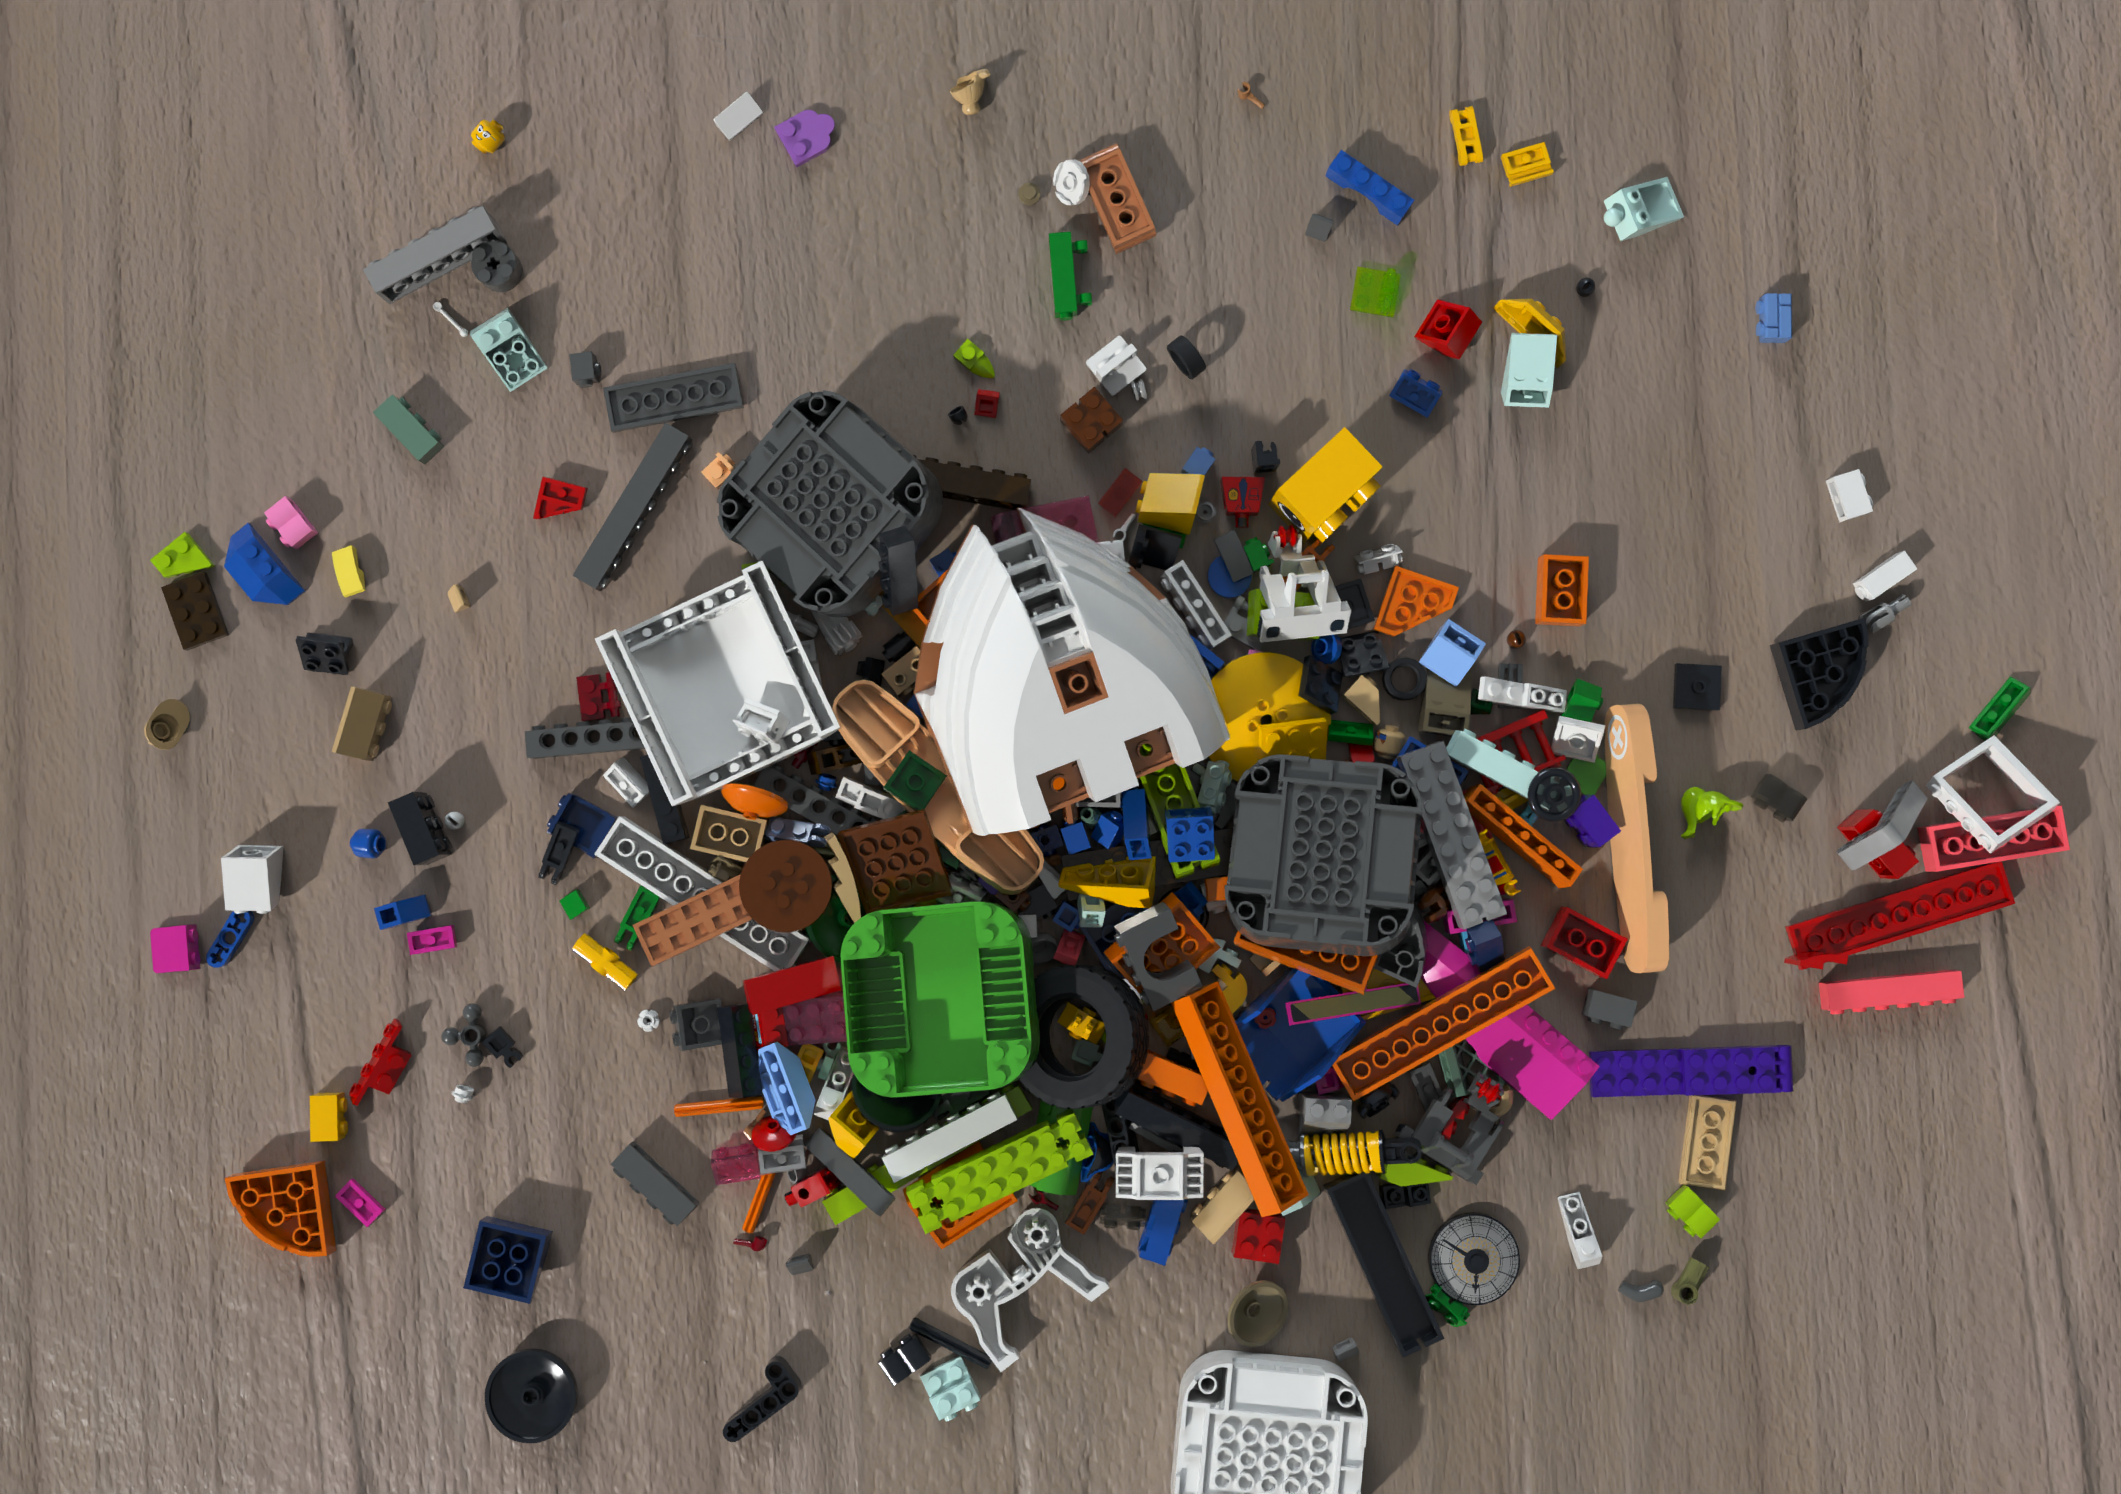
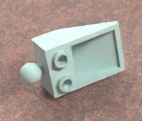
(1642, 208)

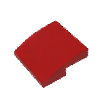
(1815, 959)

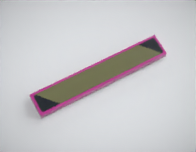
(1352, 1003)

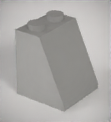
(1323, 1114)

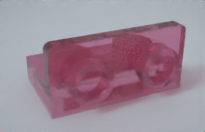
(735, 1164)

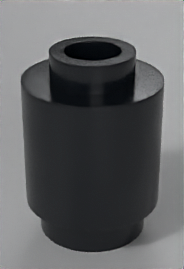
(898, 647)

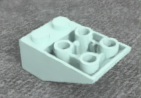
(508, 349)
(1529, 370)

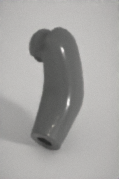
(1641, 1293)

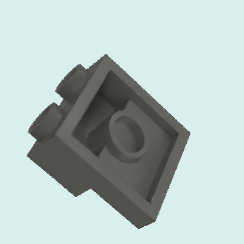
(696, 1024)

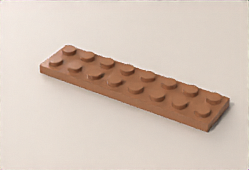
(692, 922)

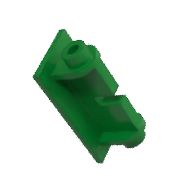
(1454, 1313)

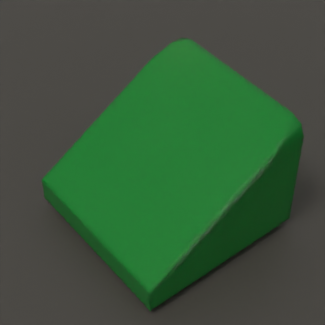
(574, 904)

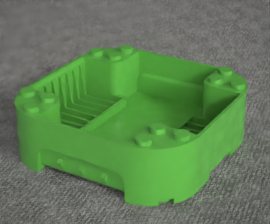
(939, 999)

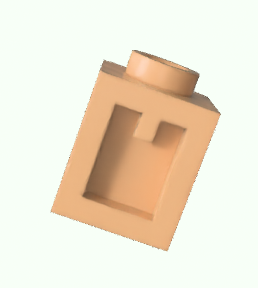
(719, 470)

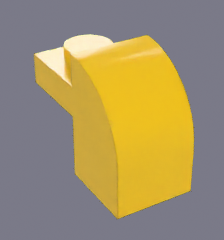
(1235, 988)

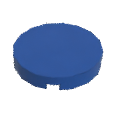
(1221, 583)

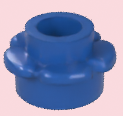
(826, 781)

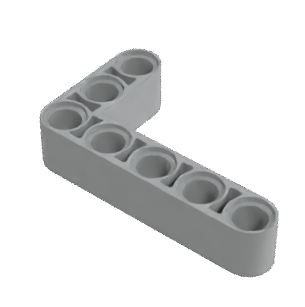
(1890, 830)

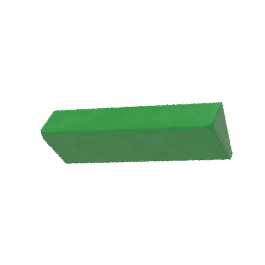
(2000, 709)

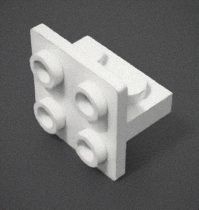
(1116, 365)

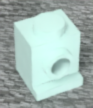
(1090, 911)

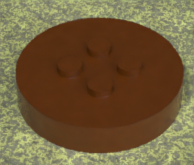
(785, 886)

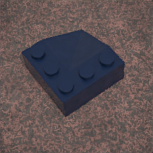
(1103, 937)
(507, 1259)

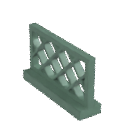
(1452, 1069)

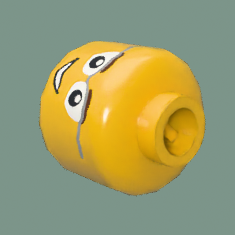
(487, 136)

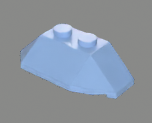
(786, 1088)

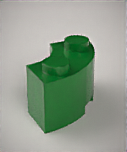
(1583, 701)

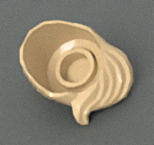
(969, 90)

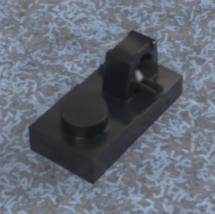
(871, 670)

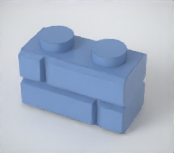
(1774, 318)

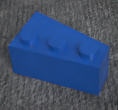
(1160, 1230)

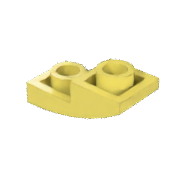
(347, 571)

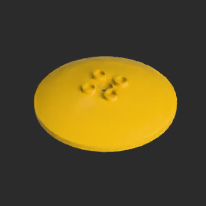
(1246, 692)

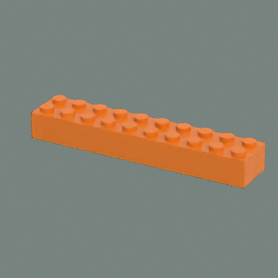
(1442, 1023)
(1240, 1099)

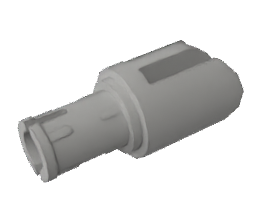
(1884, 613)

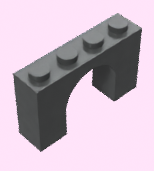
(1135, 937)

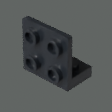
(1154, 548)

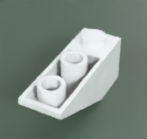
(835, 1085)
(1579, 1231)

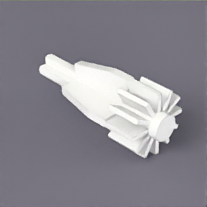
(838, 632)

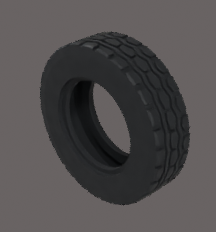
(1125, 1037)

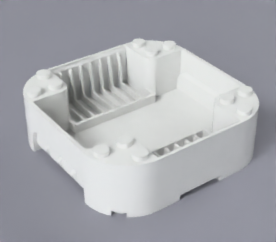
(1268, 1426)

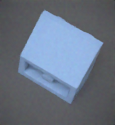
(1452, 652)

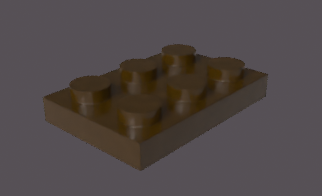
(195, 611)

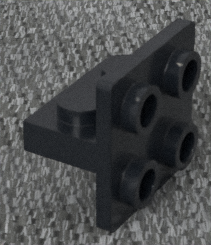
(324, 653)

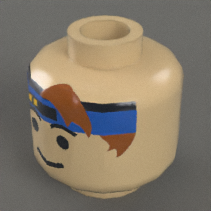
(1389, 742)

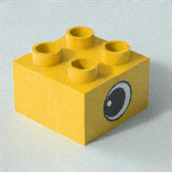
(1327, 482)

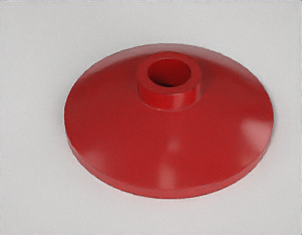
(770, 1136)

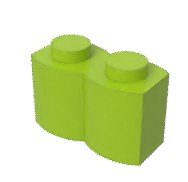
(1692, 1211)

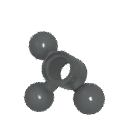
(451, 1035)

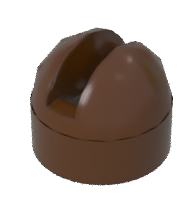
(1512, 641)

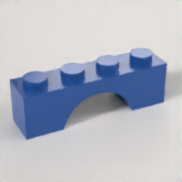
(1354, 175)

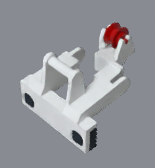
(1281, 618)

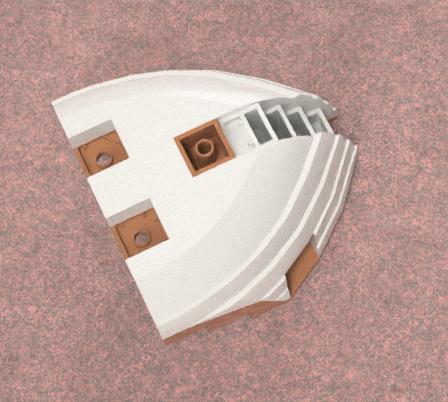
(1052, 668)

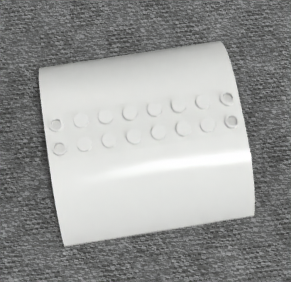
(694, 669)

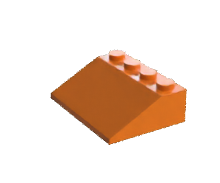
(1186, 943)
(954, 1230)

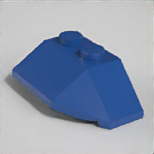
(259, 569)

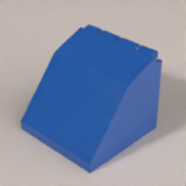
(1297, 1053)

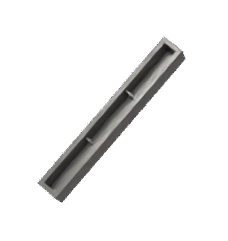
(632, 507)

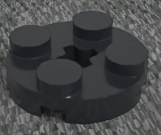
(1374, 1103)

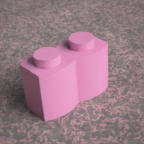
(290, 523)

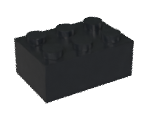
(420, 828)

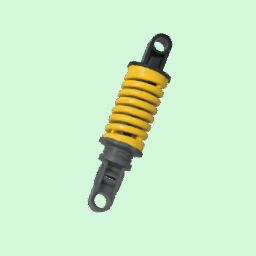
(1351, 1154)

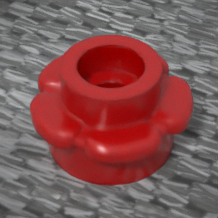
(1270, 1021)

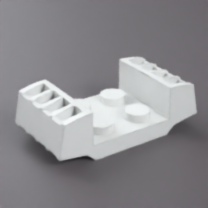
(1159, 1174)

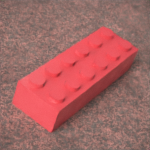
(1952, 847)

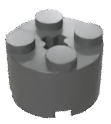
(508, 265)

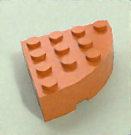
(286, 1207)

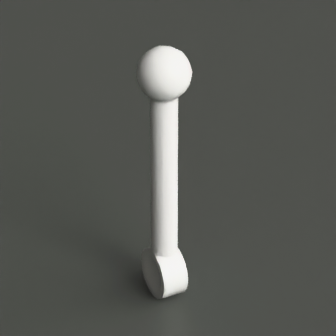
(439, 308)

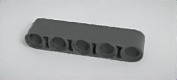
(850, 1172)

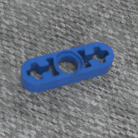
(227, 955)

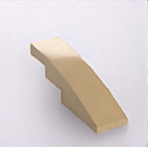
(845, 886)

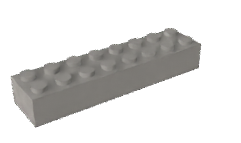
(1452, 836)

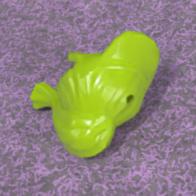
(1701, 805)

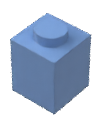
(1199, 462)

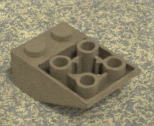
(1445, 706)

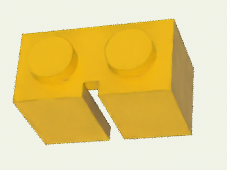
(327, 1117)

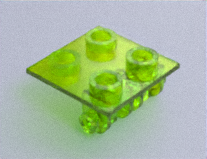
(1375, 291)

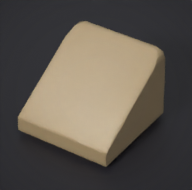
(458, 598)

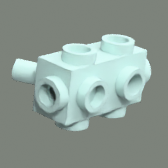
(1214, 784)

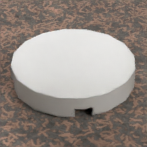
(1071, 182)

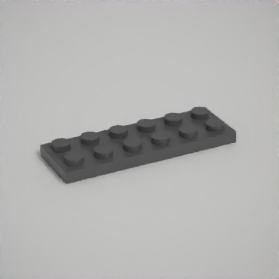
(673, 397)

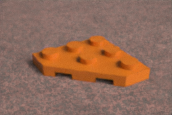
(1412, 600)

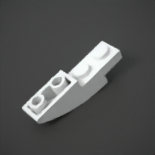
(1522, 695)
(868, 799)

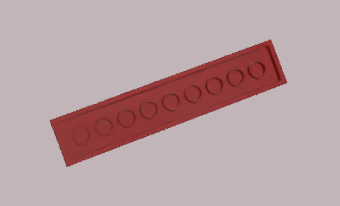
(1904, 912)

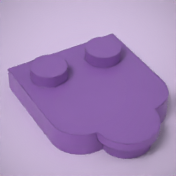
(806, 135)

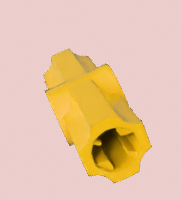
(605, 961)

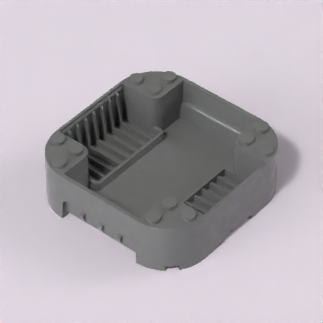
(821, 496)
(1324, 855)

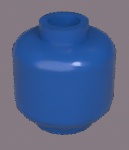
(368, 843)

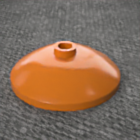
(754, 801)

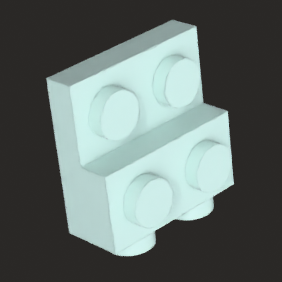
(951, 1388)

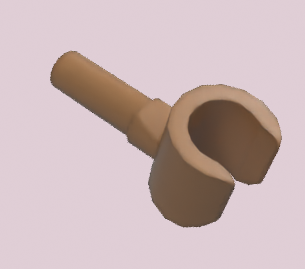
(1248, 95)
(748, 1130)

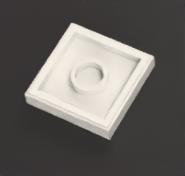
(1577, 739)

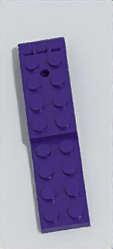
(1692, 1071)

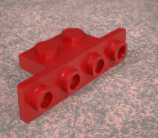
(384, 1066)

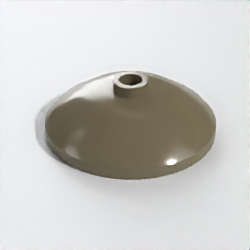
(1257, 1313)

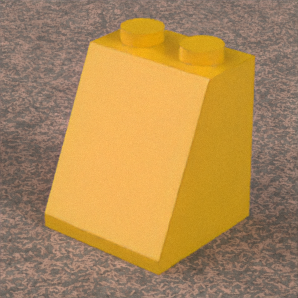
(1170, 500)

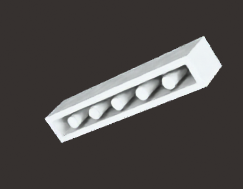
(949, 1137)

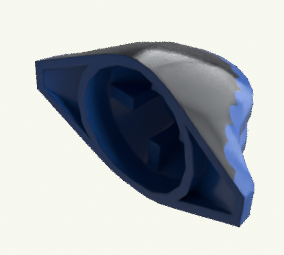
(1102, 1153)

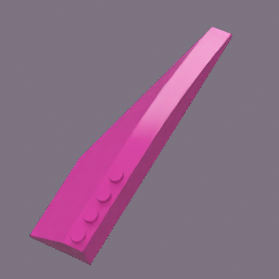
(1518, 1047)

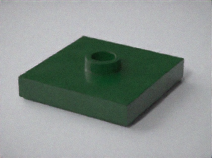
(914, 781)

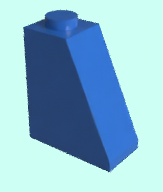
(1136, 824)

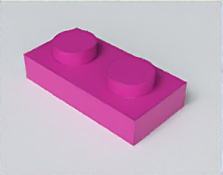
(431, 939)
(360, 1202)

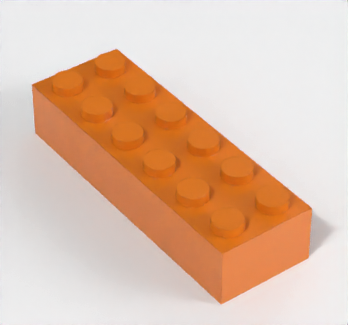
(1340, 969)

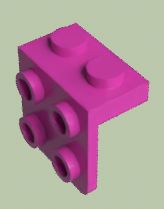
(175, 948)

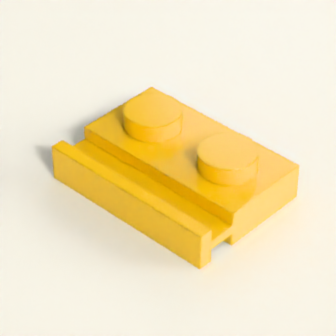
(1527, 164)

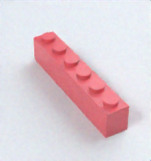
(1891, 990)

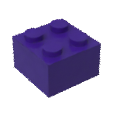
(1592, 822)

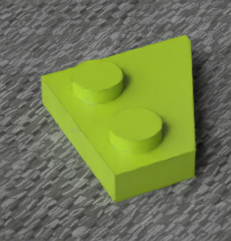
(181, 557)

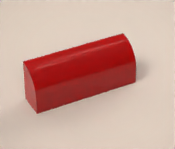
(791, 985)

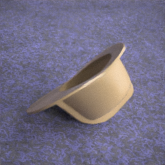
(167, 724)

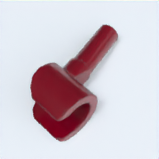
(1040, 1198)
(757, 1245)

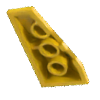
(1119, 882)

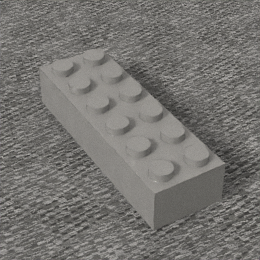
(432, 255)

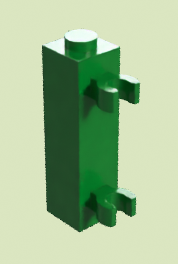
(1063, 276)

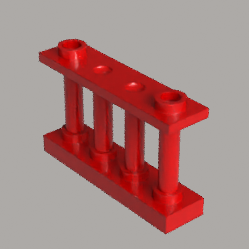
(1514, 731)

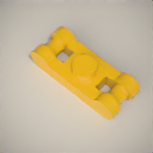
(1466, 136)

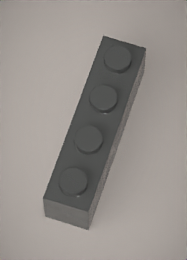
(654, 1183)

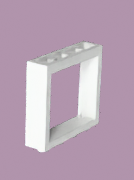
(2015, 772)

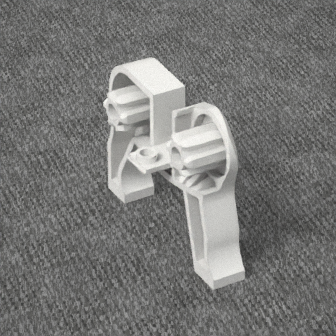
(986, 1284)

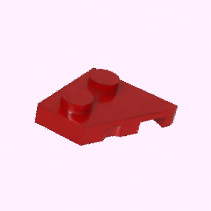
(558, 498)

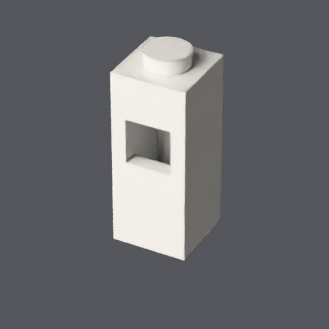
(1884, 576)

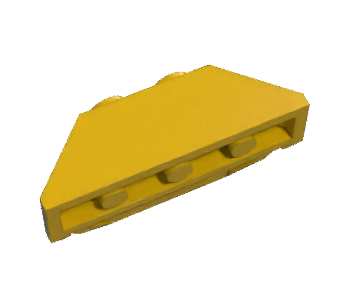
(1531, 318)

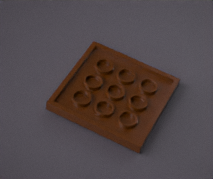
(895, 862)

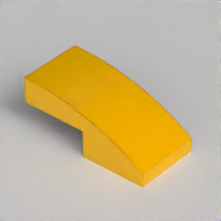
(810, 1058)

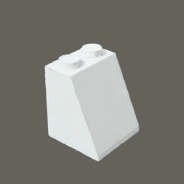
(252, 878)

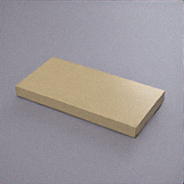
(1707, 1141)

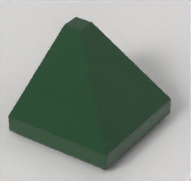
(1479, 706)

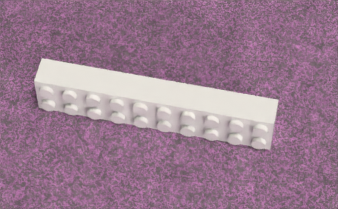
(680, 878)

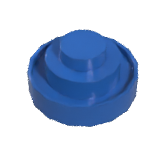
(1327, 648)

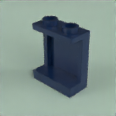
(589, 818)

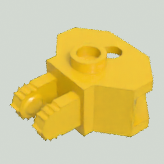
(1082, 1023)

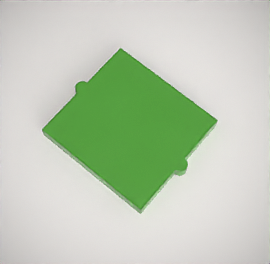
(1588, 774)

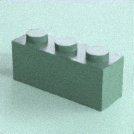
(409, 428)

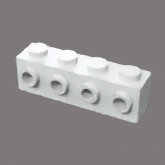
(1195, 605)

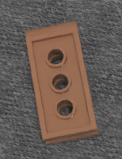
(1111, 165)

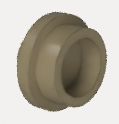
(1029, 193)

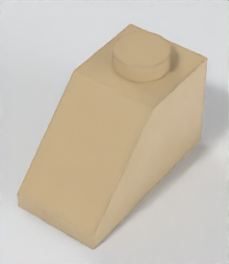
(1364, 698)

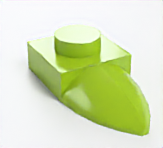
(974, 360)

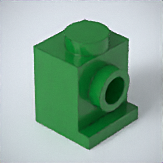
(1257, 554)

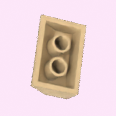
(362, 724)
(1222, 1206)

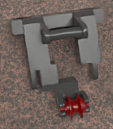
(1466, 1160)

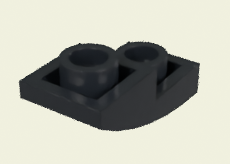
(1399, 1196)

